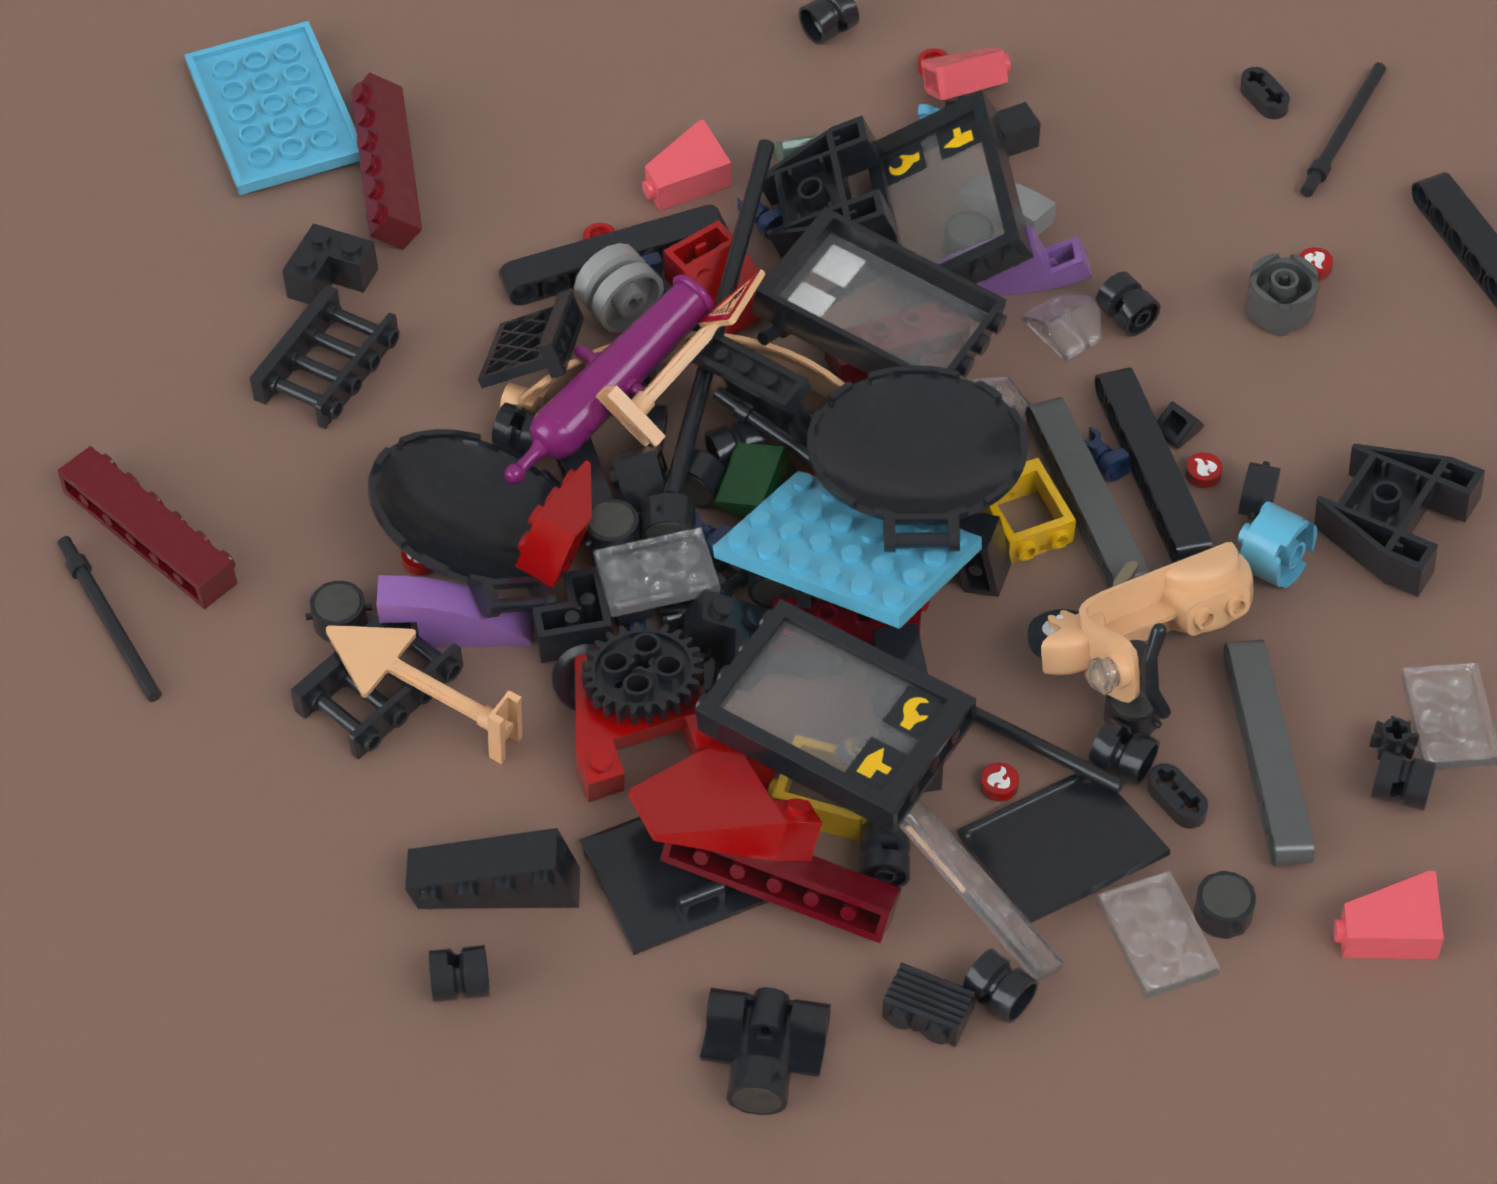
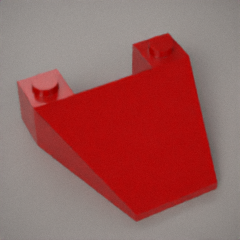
(601, 737)
(724, 806)

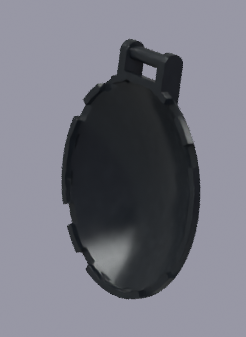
(917, 450)
(455, 512)

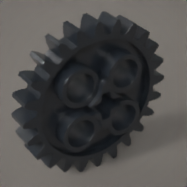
(643, 673)

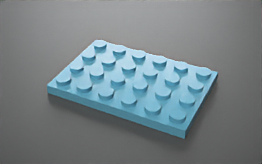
(274, 107)
(838, 553)

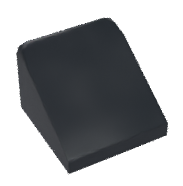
(1178, 425)

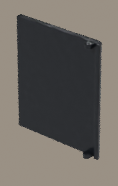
(1061, 845)
(653, 897)

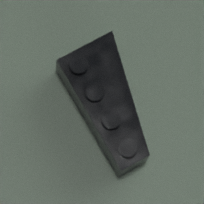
(495, 872)

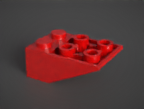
(704, 259)
(557, 528)

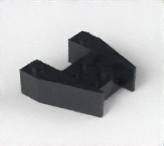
(819, 179)
(1386, 504)

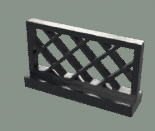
(534, 342)

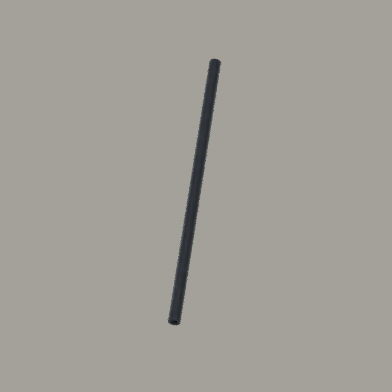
(729, 282)

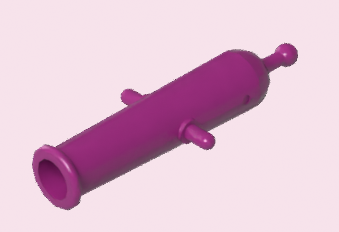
(575, 412)

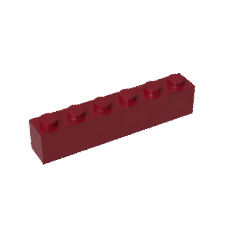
(386, 161)
(148, 526)
(807, 887)

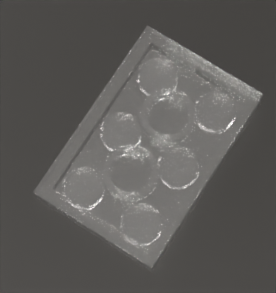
(656, 571)
(1451, 715)
(1158, 934)

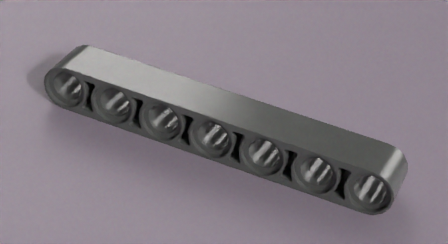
(1083, 489)
(1268, 753)

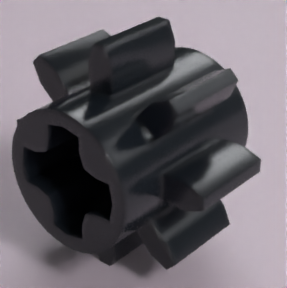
(1394, 736)

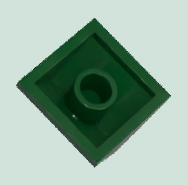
(752, 477)

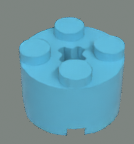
(1277, 544)

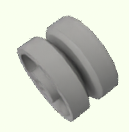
(617, 286)

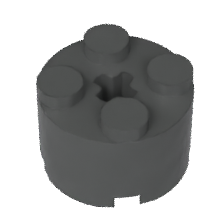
(1282, 293)

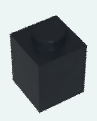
(1019, 128)

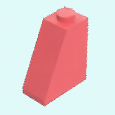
(965, 72)
(687, 169)
(1393, 922)

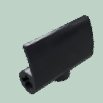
(766, 1026)

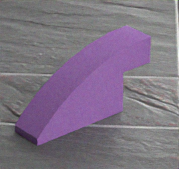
(1048, 269)
(448, 613)

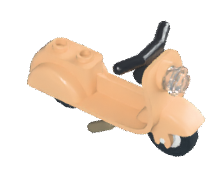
(1111, 627)

